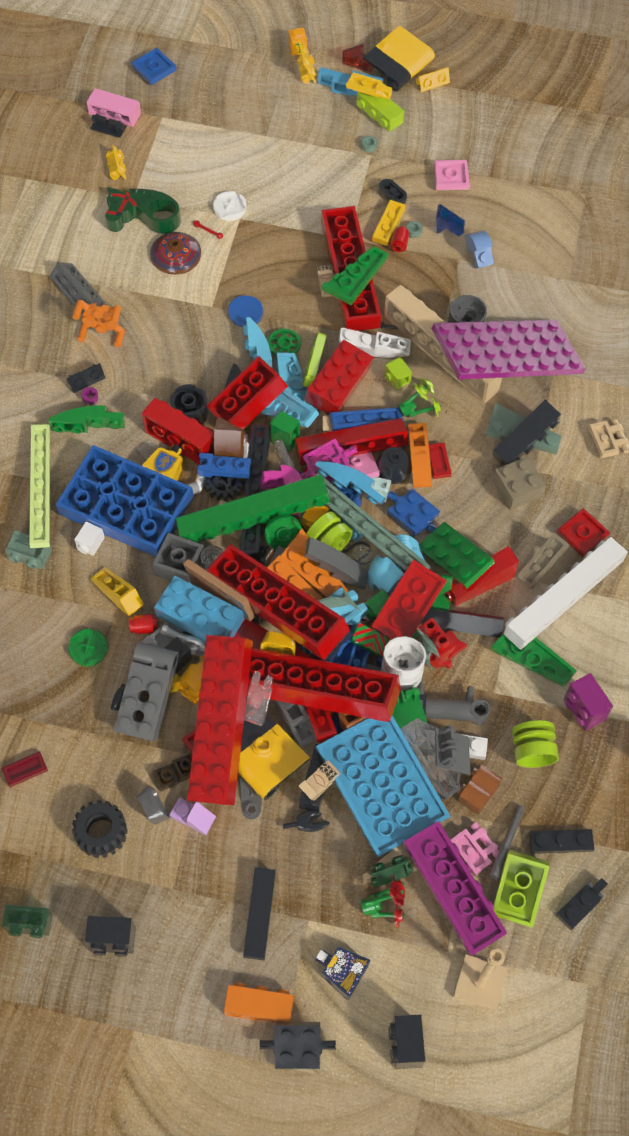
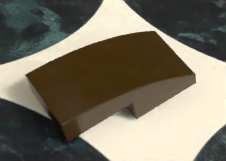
(173, 773)

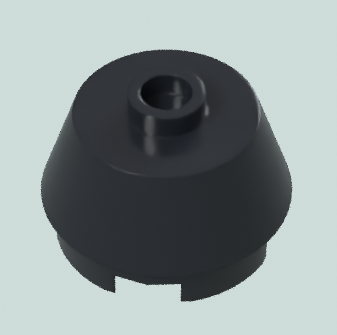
(394, 465)

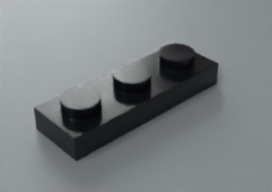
(561, 841)

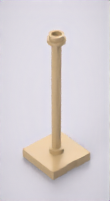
(481, 981)

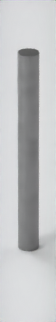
(507, 842)

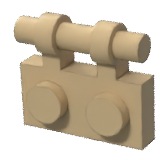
(604, 439)

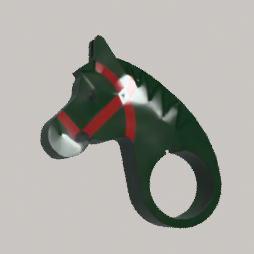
(141, 204)

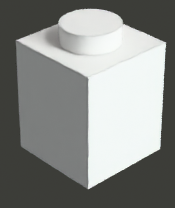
(89, 539)

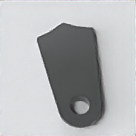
(249, 798)

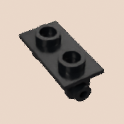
(110, 127)
(86, 377)

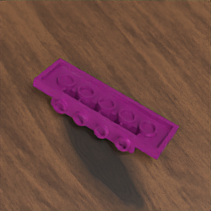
(455, 888)

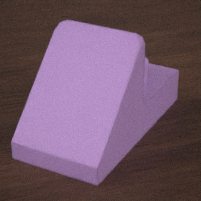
(192, 815)

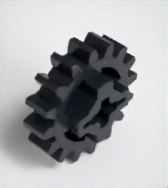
(223, 487)

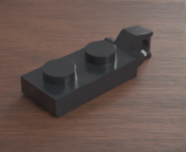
(582, 904)

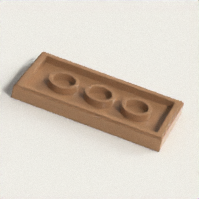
(218, 588)

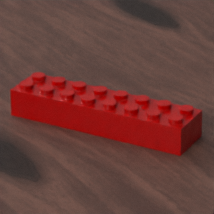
(344, 247)
(281, 602)
(327, 685)
(220, 720)

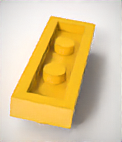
(388, 223)

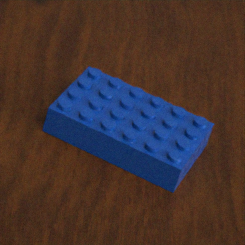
(125, 500)

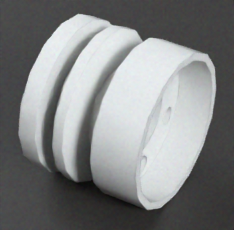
(405, 658)

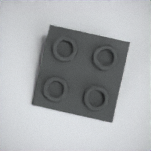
(452, 750)

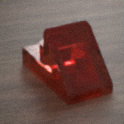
(354, 58)

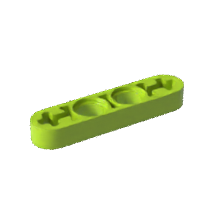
(314, 359)

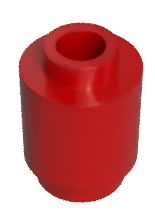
(399, 239)
(143, 624)

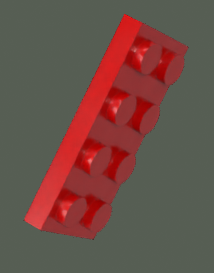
(409, 602)

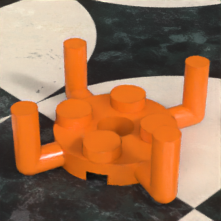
(100, 318)

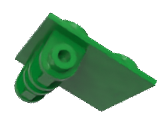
(408, 707)

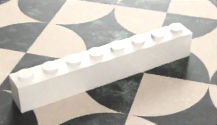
(564, 593)

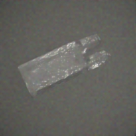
(258, 700)

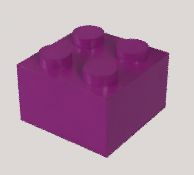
(587, 702)

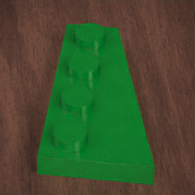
(356, 276)

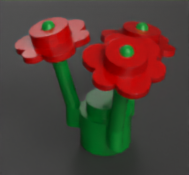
(373, 903)

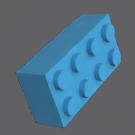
(197, 611)

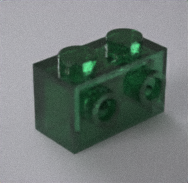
(27, 920)

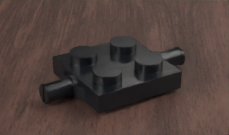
(297, 1045)

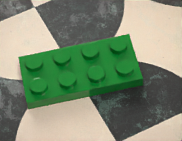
(456, 554)

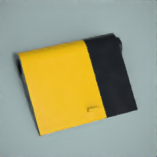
(400, 57)
(268, 772)

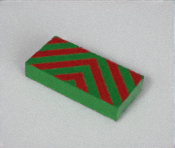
(369, 639)

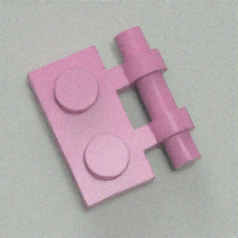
(472, 852)

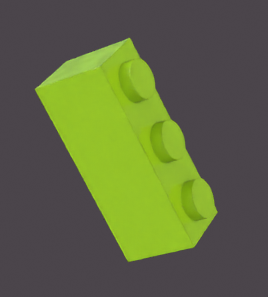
(382, 110)

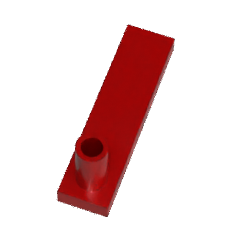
(321, 724)

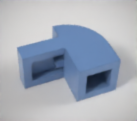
(481, 245)

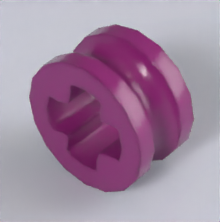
(90, 390)

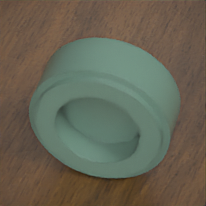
(368, 144)
(414, 229)

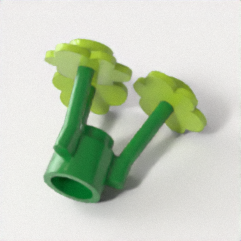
(408, 405)

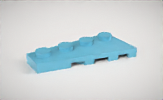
(291, 372)
(292, 406)

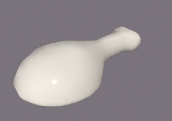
(194, 643)

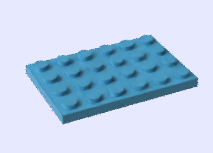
(383, 783)

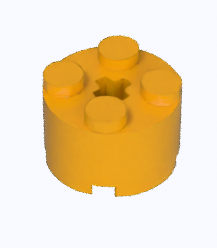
(191, 682)

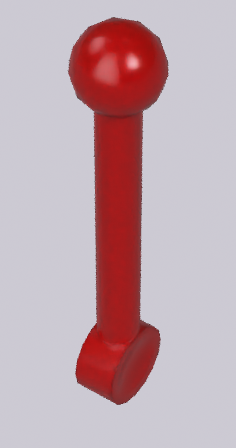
(196, 223)

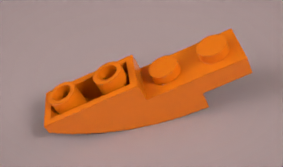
(420, 455)

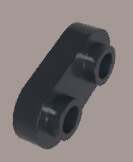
(393, 192)

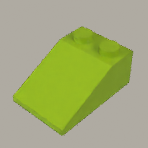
(521, 888)

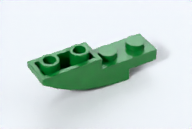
(79, 419)

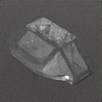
(422, 742)

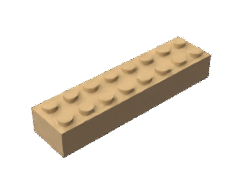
(415, 322)

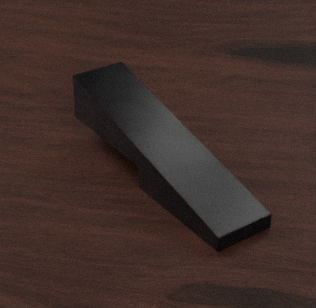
(259, 914)

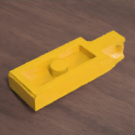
(368, 86)

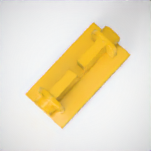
(433, 79)
(115, 163)

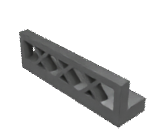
(75, 285)

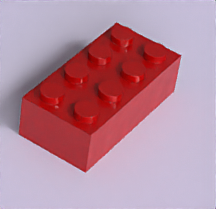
(339, 378)
(248, 394)
(177, 429)

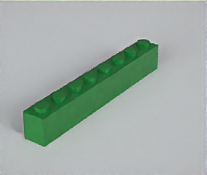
(254, 509)

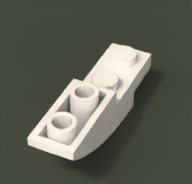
(377, 345)

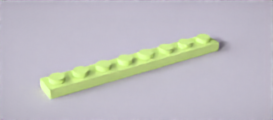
(40, 486)

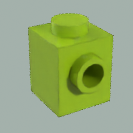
(397, 373)

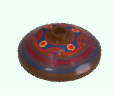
(175, 253)

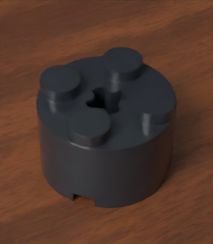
(190, 401)

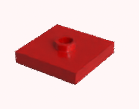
(583, 532)

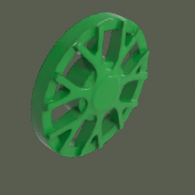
(284, 342)

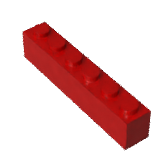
(364, 438)

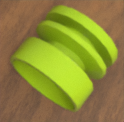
(535, 744)

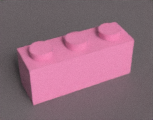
(114, 107)

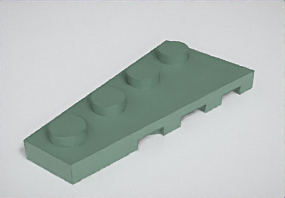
(505, 421)

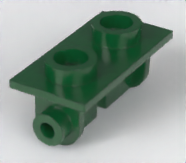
(397, 866)

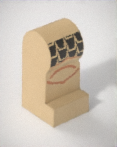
(324, 275)
(320, 780)

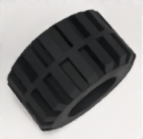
(94, 813)

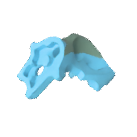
(344, 605)

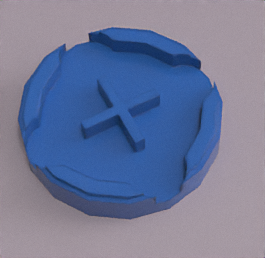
(245, 307)

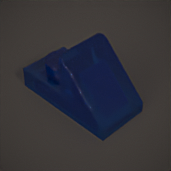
(449, 220)

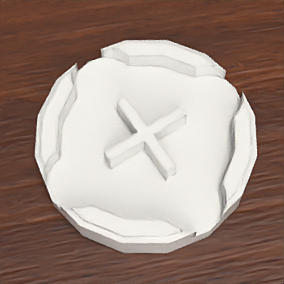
(229, 206)

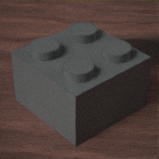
(173, 555)

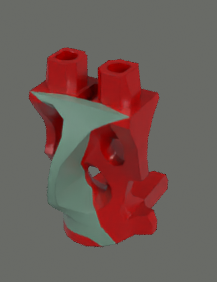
(439, 645)

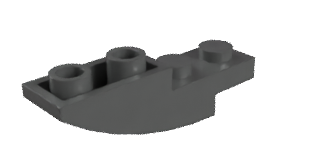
(297, 721)

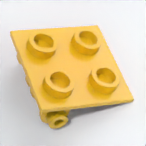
(305, 64)

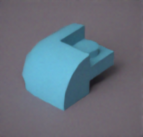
(383, 574)

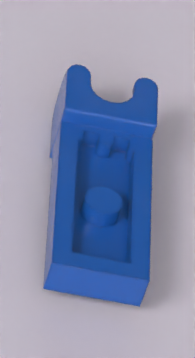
(223, 466)

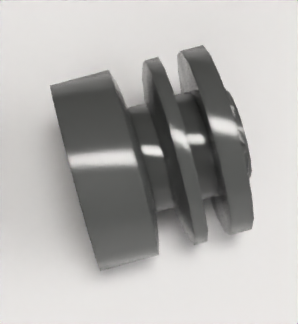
(467, 309)

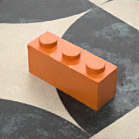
(258, 1003)

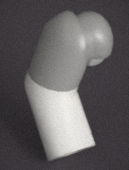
(197, 485)

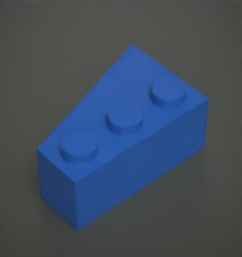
(349, 653)

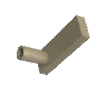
(543, 560)

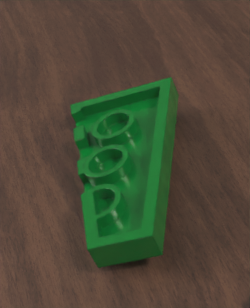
(537, 658)

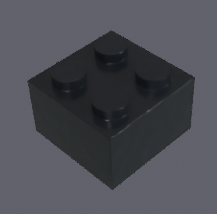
(110, 935)
(407, 1042)

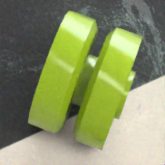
(331, 531)

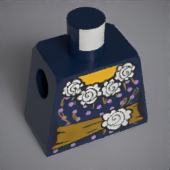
(343, 970)

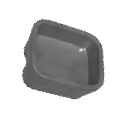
(153, 805)

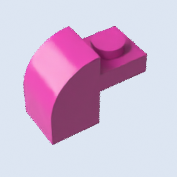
(282, 477)

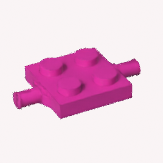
(327, 453)

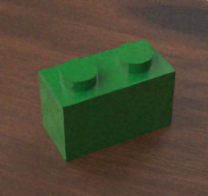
(285, 428)

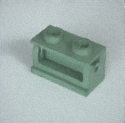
(20, 551)

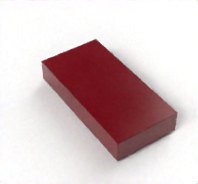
(24, 769)

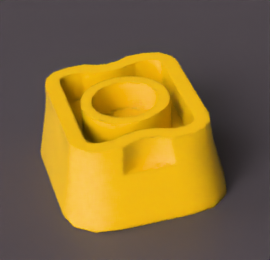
(278, 643)

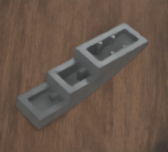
(337, 563)

